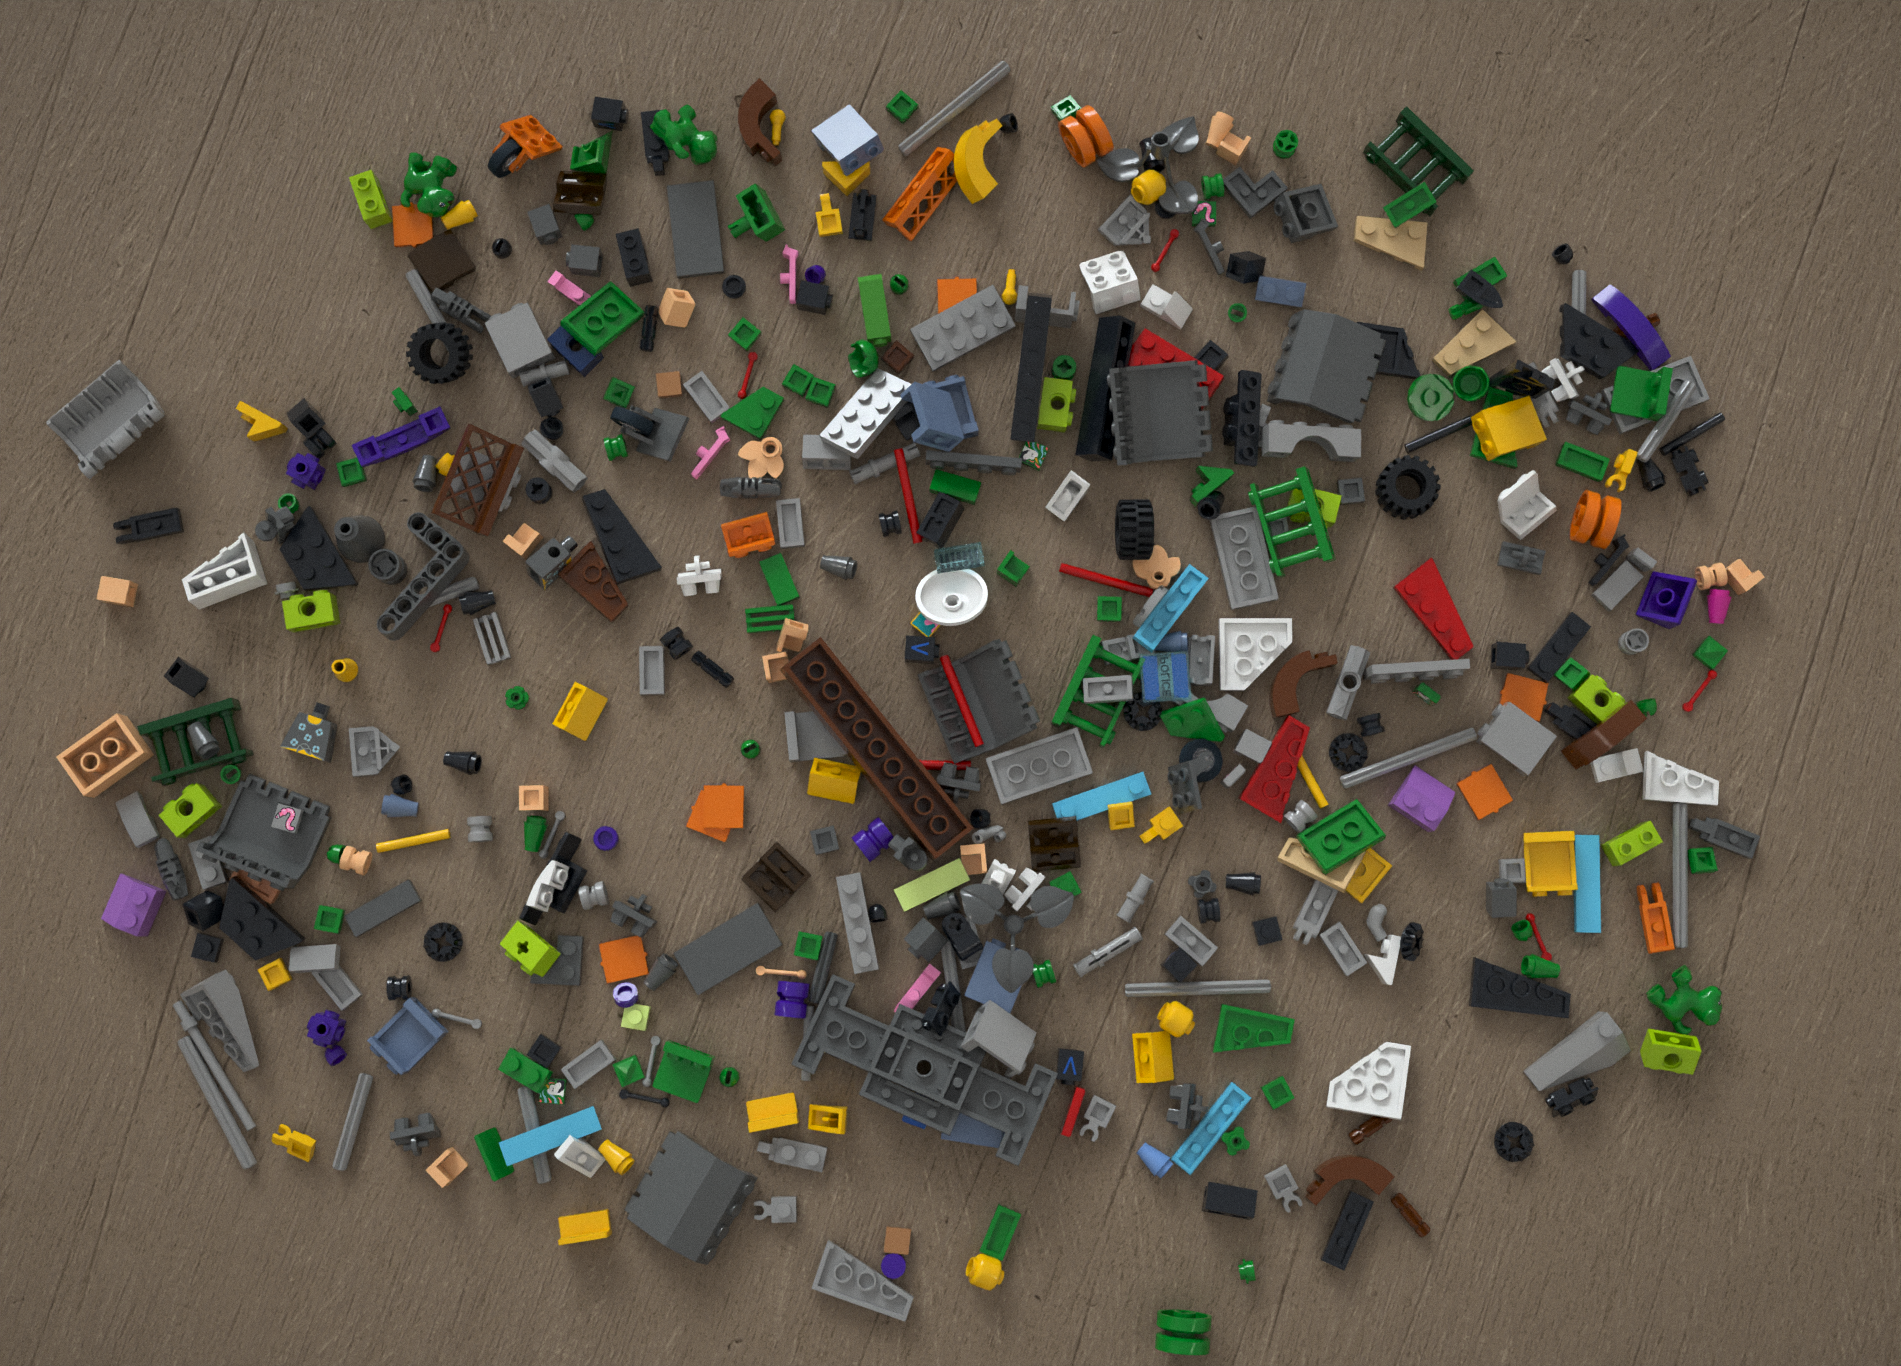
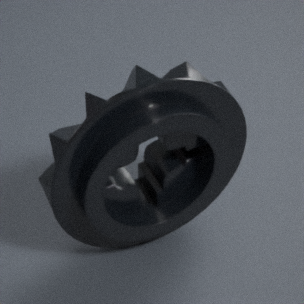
(1142, 723)
(1339, 758)
(452, 935)
(1411, 941)
(1503, 1144)

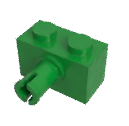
(759, 215)

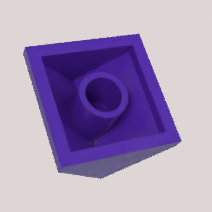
(1666, 599)

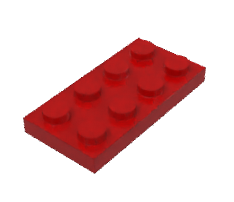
(1154, 350)

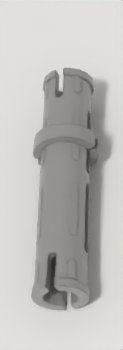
(882, 464)
(1105, 953)

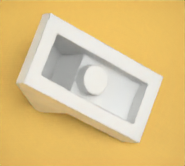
(1167, 306)
(1068, 495)
(1616, 765)
(1386, 966)
(580, 1156)

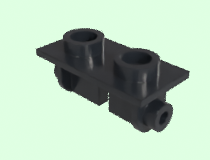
(862, 215)
(1694, 478)
(945, 999)
(1565, 1103)

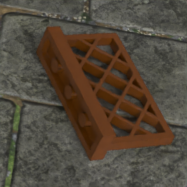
(497, 484)

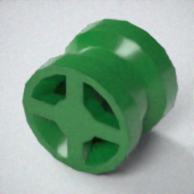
(1287, 139)
(1212, 186)
(1063, 372)
(616, 447)
(1043, 974)

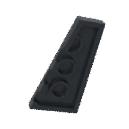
(620, 543)
(1507, 991)

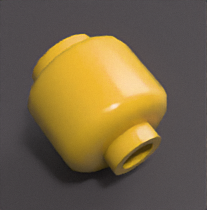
(1148, 187)
(1176, 1019)
(984, 1271)

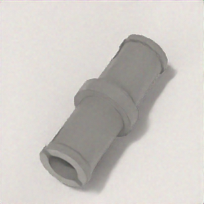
(553, 370)
(1135, 898)

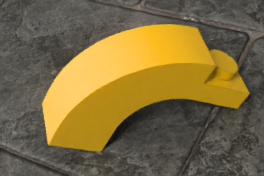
(969, 163)

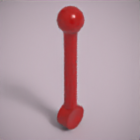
(1155, 267)
(753, 358)
(435, 647)
(1688, 706)
(1546, 955)

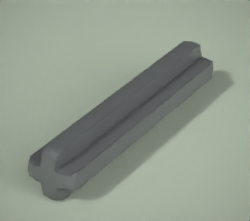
(823, 967)

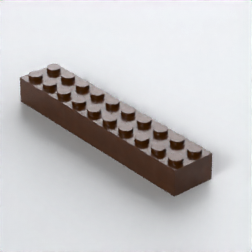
(876, 749)

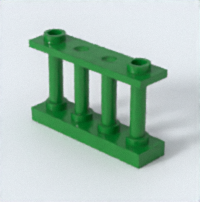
(1315, 527)
(1075, 694)

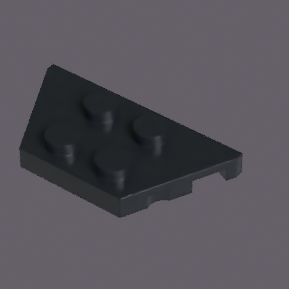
(1591, 343)
(1397, 355)
(1522, 380)
(315, 556)
(254, 923)

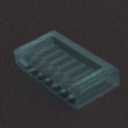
(959, 557)

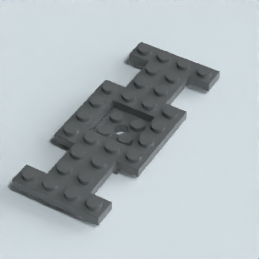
(955, 1077)

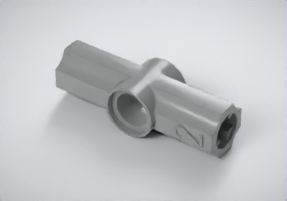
(554, 461)
(1353, 668)

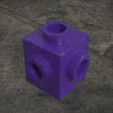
(305, 471)
(334, 1028)

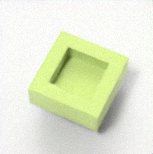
(636, 1017)

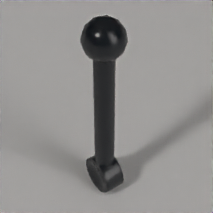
(624, 1094)

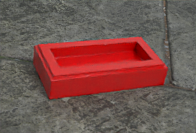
(1072, 1111)

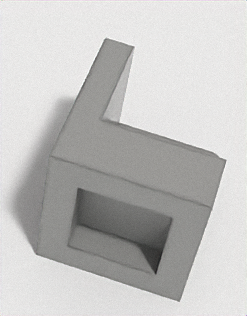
(1252, 746)

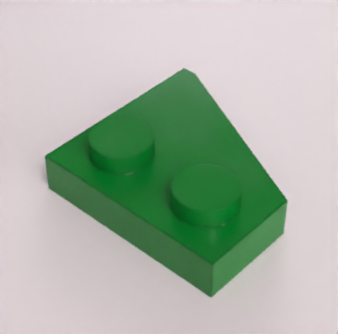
(755, 412)
(1193, 721)

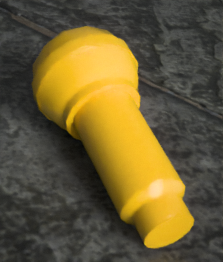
(777, 119)
(1009, 295)

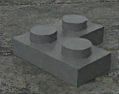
(1251, 196)
(568, 966)

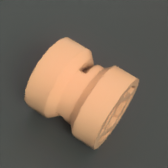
(1711, 576)
(355, 860)

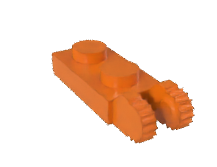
(1655, 920)

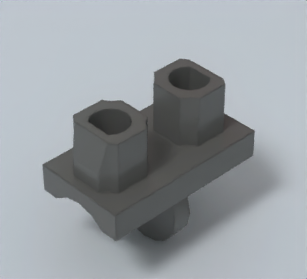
(1597, 421)
(276, 523)
(1521, 558)
(948, 778)
(909, 853)
(643, 922)
(1186, 1094)
(415, 1137)

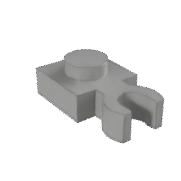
(1098, 1113)
(1283, 1185)
(782, 1209)

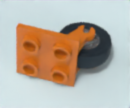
(522, 140)

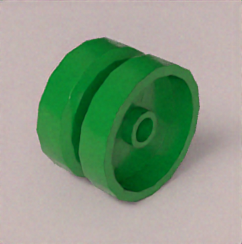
(1183, 1332)

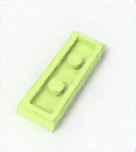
(932, 884)

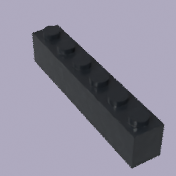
(1110, 351)
(1031, 367)

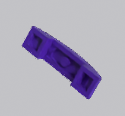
(1634, 326)
(401, 439)

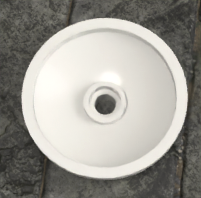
(959, 588)

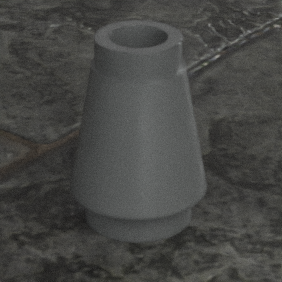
(425, 476)
(840, 566)
(203, 741)
(942, 906)
(661, 971)

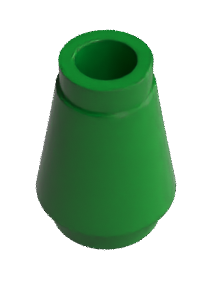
(534, 832)
(1538, 967)

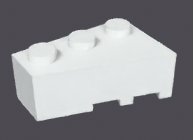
(226, 575)

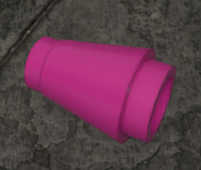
(1718, 605)

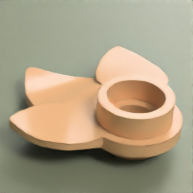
(760, 460)
(1157, 565)

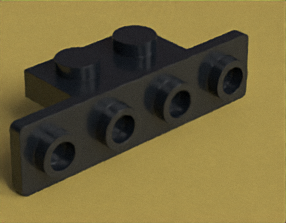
(1242, 419)
(561, 898)

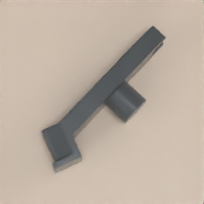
(1211, 249)

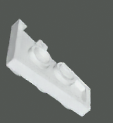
(1673, 783)

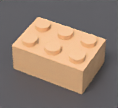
(105, 755)

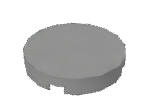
(1150, 605)

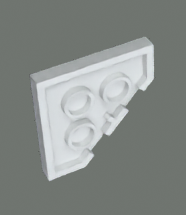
(1249, 648)
(1374, 1083)

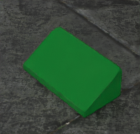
(955, 486)
(492, 1155)

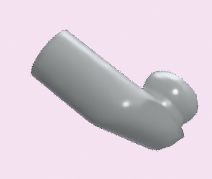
(988, 832)
(1375, 920)

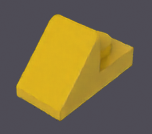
(263, 425)

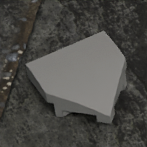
(1127, 224)
(370, 750)

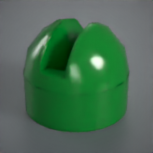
(584, 220)
(897, 288)
(1238, 307)
(284, 499)
(1647, 705)
(752, 753)
(234, 778)
(335, 852)
(1522, 930)
(734, 1077)

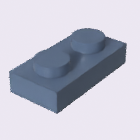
(1280, 291)

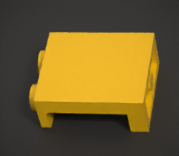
(1508, 428)
(1550, 862)

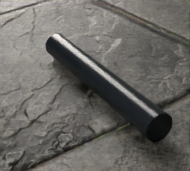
(1438, 434)
(1691, 434)

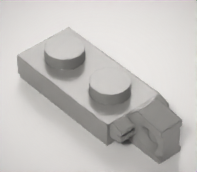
(794, 1153)

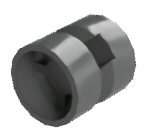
(387, 566)

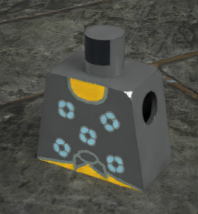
(544, 567)
(312, 734)

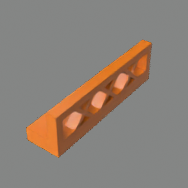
(922, 184)

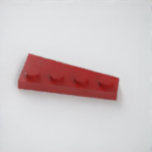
(1433, 606)
(1273, 778)

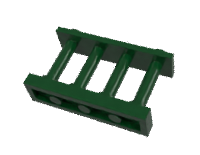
(1424, 139)
(178, 724)

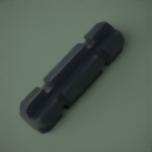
(649, 328)
(712, 669)

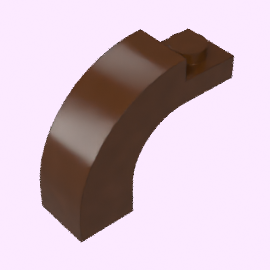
(753, 107)
(1283, 688)
(1604, 735)
(1348, 1167)

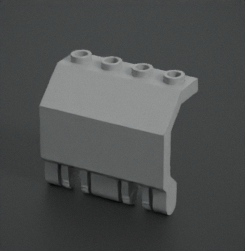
(106, 417)

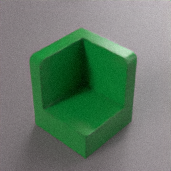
(1012, 569)

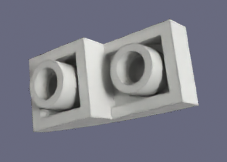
(551, 878)

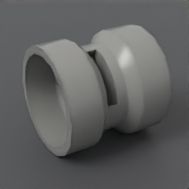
(1638, 639)
(1302, 815)
(480, 829)
(593, 895)

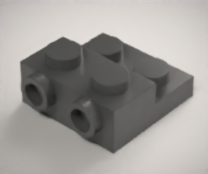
(1304, 213)

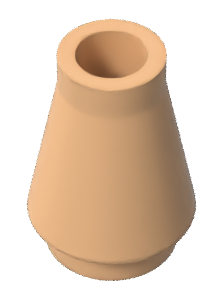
(1219, 128)

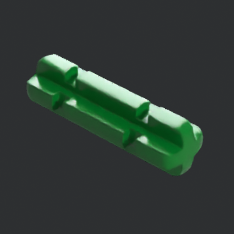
(1466, 307)

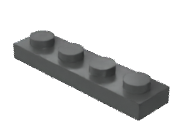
(983, 463)

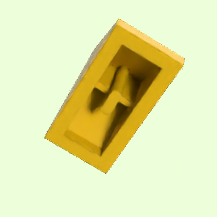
(845, 183)
(828, 1118)

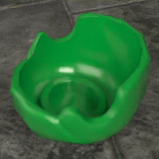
(863, 359)
(1471, 383)

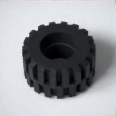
(421, 355)
(1421, 474)
(1134, 529)

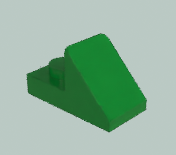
(1213, 478)

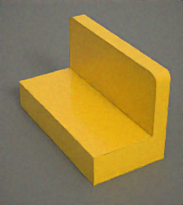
(580, 711)
(833, 780)
(1153, 1057)
(772, 1112)
(584, 1227)

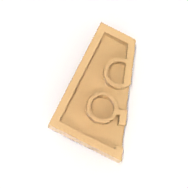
(1404, 243)
(1476, 341)
(1297, 857)

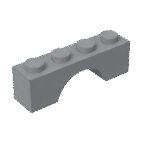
(1339, 443)
(1226, 710)
(857, 923)

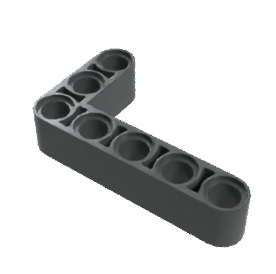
(425, 578)

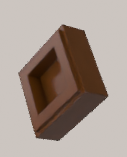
(897, 357)

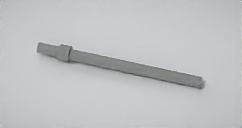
(190, 1024)

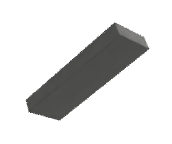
(382, 908)

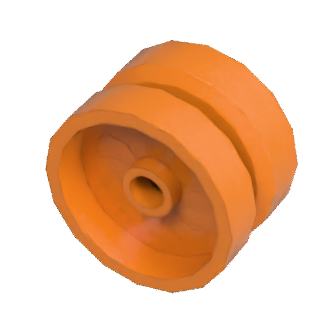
(1085, 136)
(1595, 519)

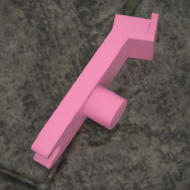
(790, 278)
(568, 288)
(708, 455)
(919, 987)

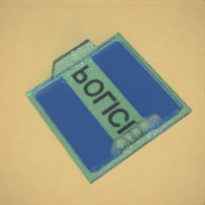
(1165, 676)

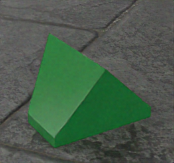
(592, 156)

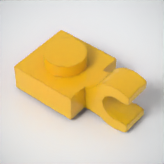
(828, 219)
(1623, 465)
(1163, 825)
(296, 1143)

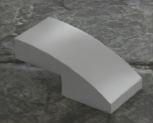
(1125, 648)
(137, 820)

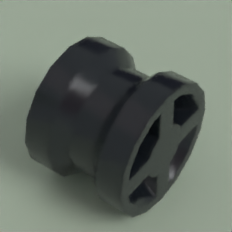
(541, 495)
(890, 523)
(1370, 725)
(1208, 910)
(399, 988)

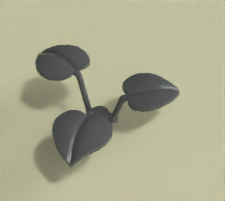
(1182, 138)
(982, 903)

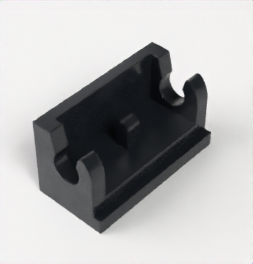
(940, 520)
(1229, 1201)

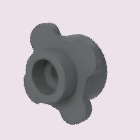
(1208, 886)

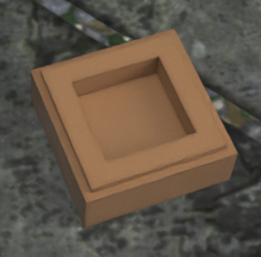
(669, 384)
(897, 1240)

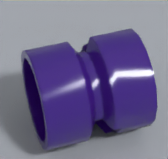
(873, 839)
(791, 999)

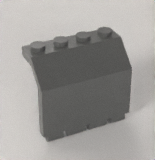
(1327, 365)
(1159, 412)
(992, 696)
(254, 846)
(689, 1198)

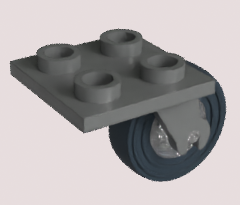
(660, 430)
(1198, 762)

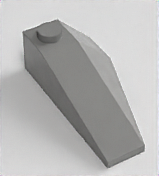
(221, 1007)
(1584, 1051)

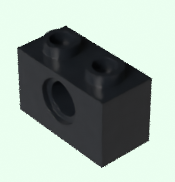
(634, 257)

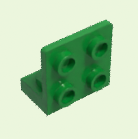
(1641, 393)
(683, 1071)

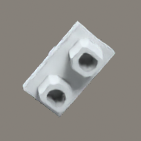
(1567, 389)
(689, 579)
(999, 876)
(1017, 898)

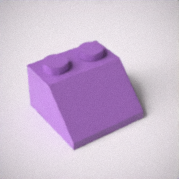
(1422, 799)
(133, 905)

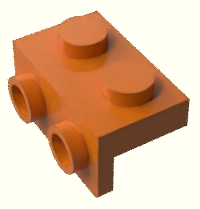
(748, 535)

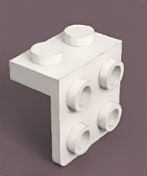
(1110, 281)
(1524, 506)

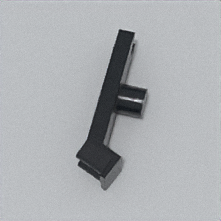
(1605, 563)

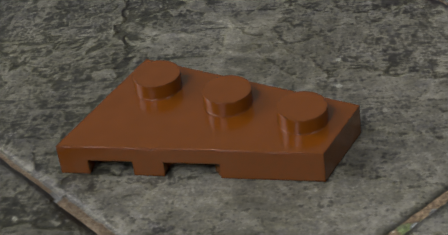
(593, 582)

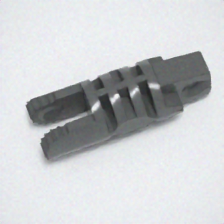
(459, 309)
(750, 487)
(170, 870)

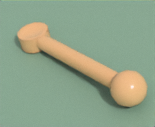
(801, 974)

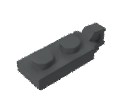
(1726, 836)

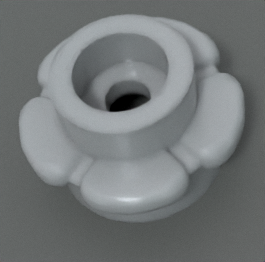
(286, 589)

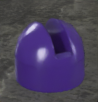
(815, 274)
(335, 1055)

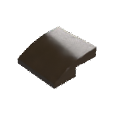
(580, 192)
(441, 261)
(1054, 843)
(776, 877)

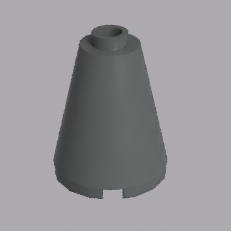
(358, 537)

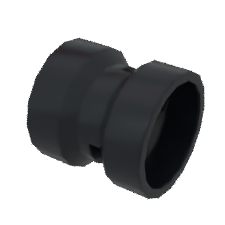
(316, 447)
(676, 643)

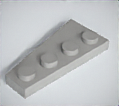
(857, 1283)

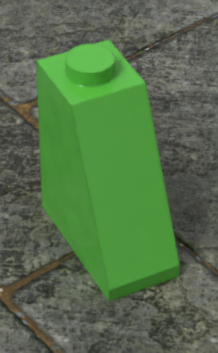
(874, 310)

